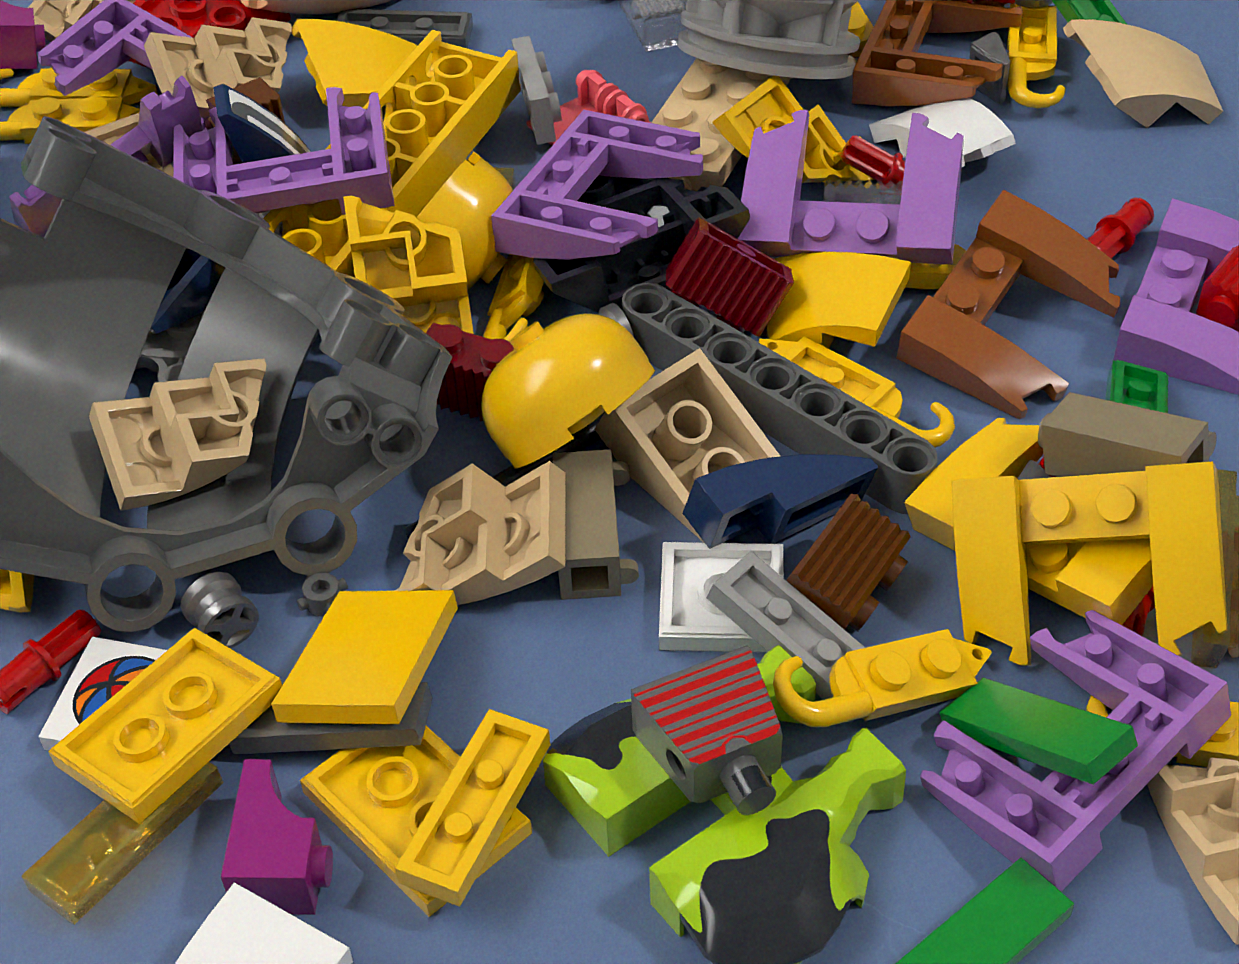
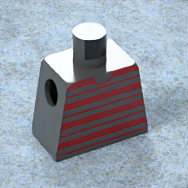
(713, 730)

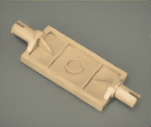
(696, 102)

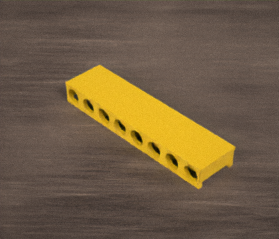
(427, 137)

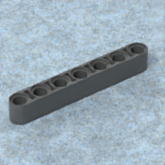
(780, 394)

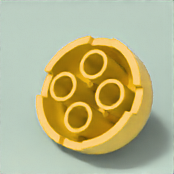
(467, 205)
(560, 383)

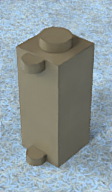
(1111, 437)
(591, 526)

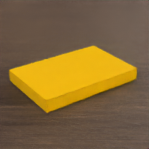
(366, 658)
(166, 724)
(384, 796)

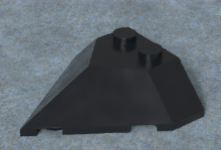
(605, 278)

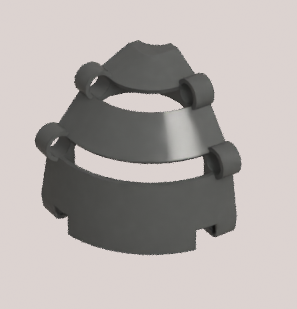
(73, 335)

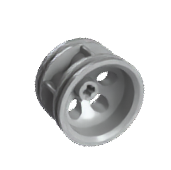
(772, 36)

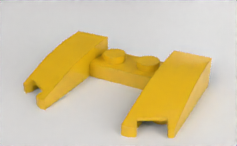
(1165, 503)
(1077, 575)

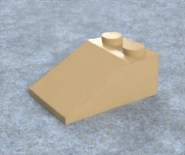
(682, 429)

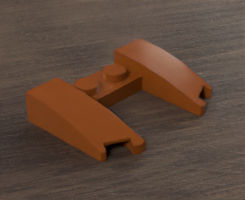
(898, 75)
(949, 329)

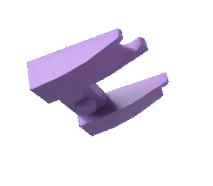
(102, 43)
(151, 135)
(352, 166)
(544, 210)
(913, 231)
(1159, 320)
(1060, 819)

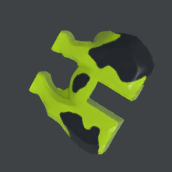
(747, 884)

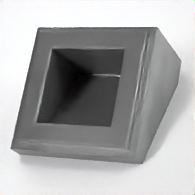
(992, 50)

